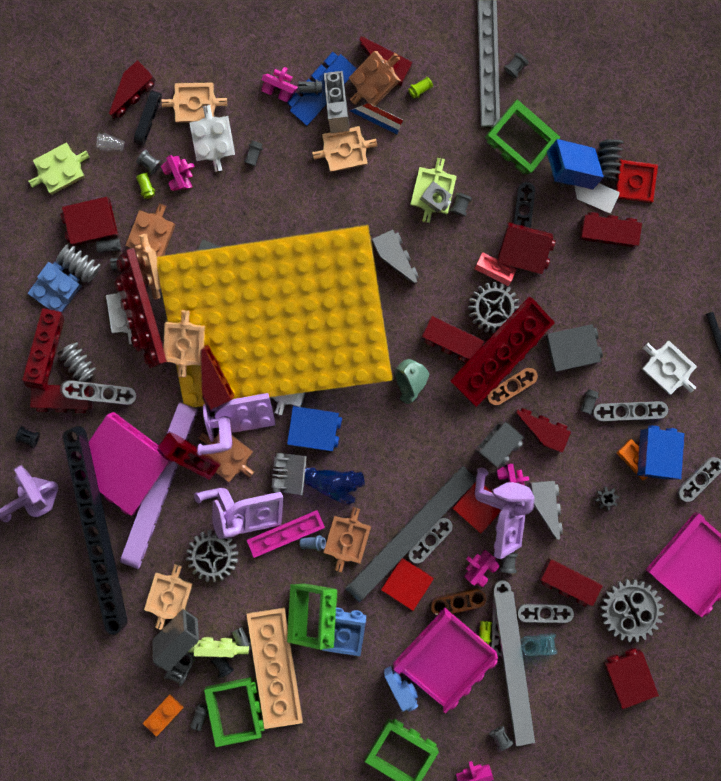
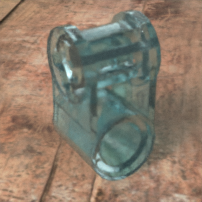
(542, 644)

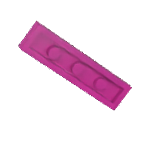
(285, 533)

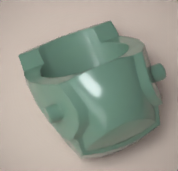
(410, 379)

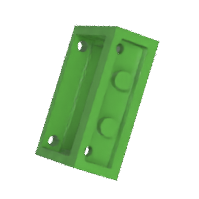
(532, 121)
(299, 614)
(412, 736)
(219, 738)

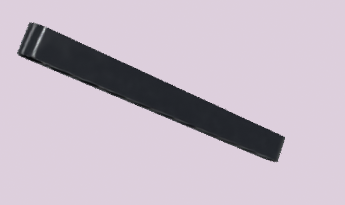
(99, 522)

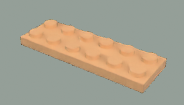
(274, 668)

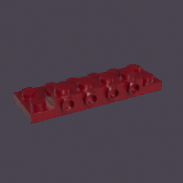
(138, 309)
(502, 351)

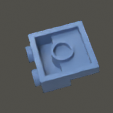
(54, 287)
(348, 632)
(403, 691)

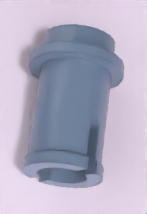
(313, 543)

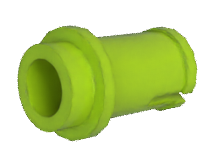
(419, 88)
(145, 186)
(484, 631)

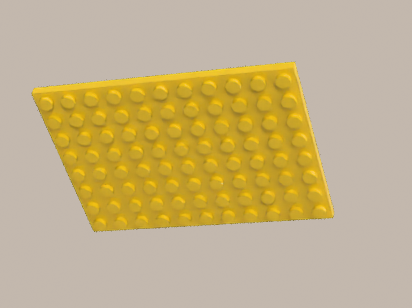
(282, 313)

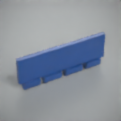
(310, 104)

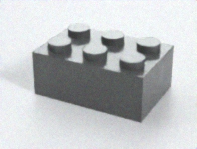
(499, 444)

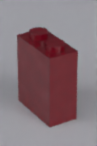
(89, 221)
(526, 248)
(630, 678)

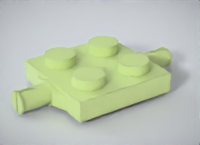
(59, 168)
(424, 179)
(222, 648)

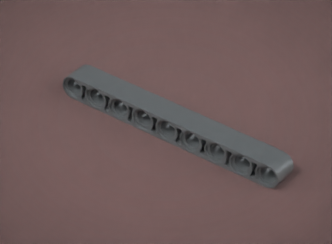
(411, 534)

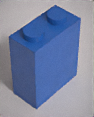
(574, 164)
(314, 428)
(660, 453)

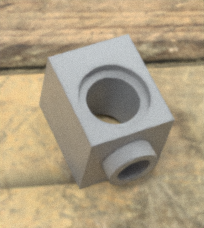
(427, 197)

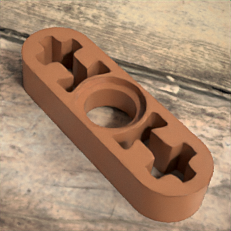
(521, 374)

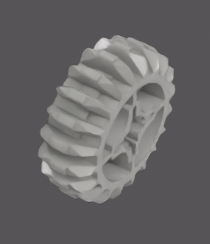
(486, 302)
(213, 565)

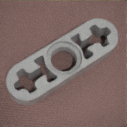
(708, 480)
(425, 554)
(559, 608)

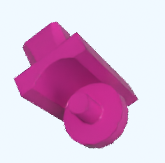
(270, 82)
(181, 172)
(508, 472)
(479, 566)
(475, 773)

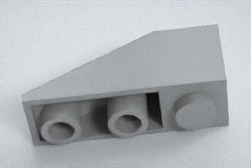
(336, 102)
(391, 253)
(546, 505)

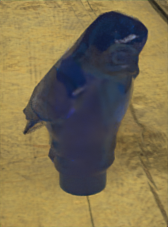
(335, 483)

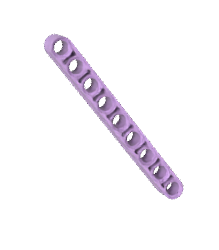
(151, 505)

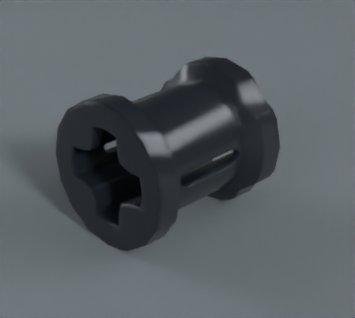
(32, 440)
(222, 666)

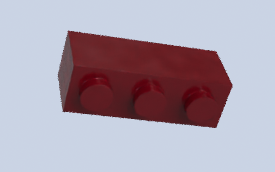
(610, 230)
(451, 339)
(53, 399)
(570, 582)

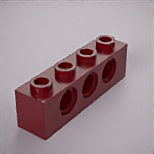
(43, 349)

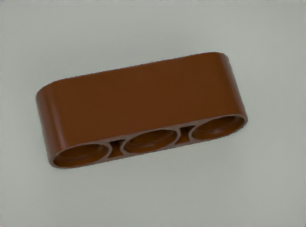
(467, 604)

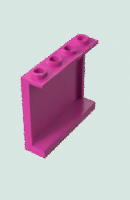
(125, 463)
(692, 565)
(446, 660)

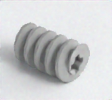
(77, 264)
(78, 366)

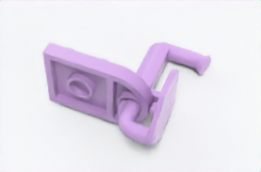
(236, 416)
(33, 493)
(515, 502)
(244, 515)

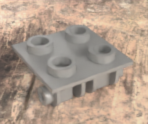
(290, 473)

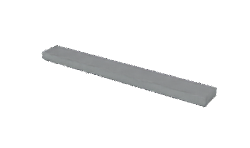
(488, 62)
(514, 668)

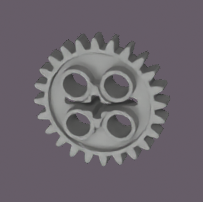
(646, 603)

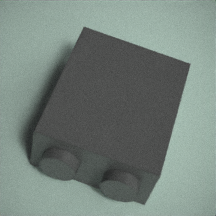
(573, 347)
(175, 640)

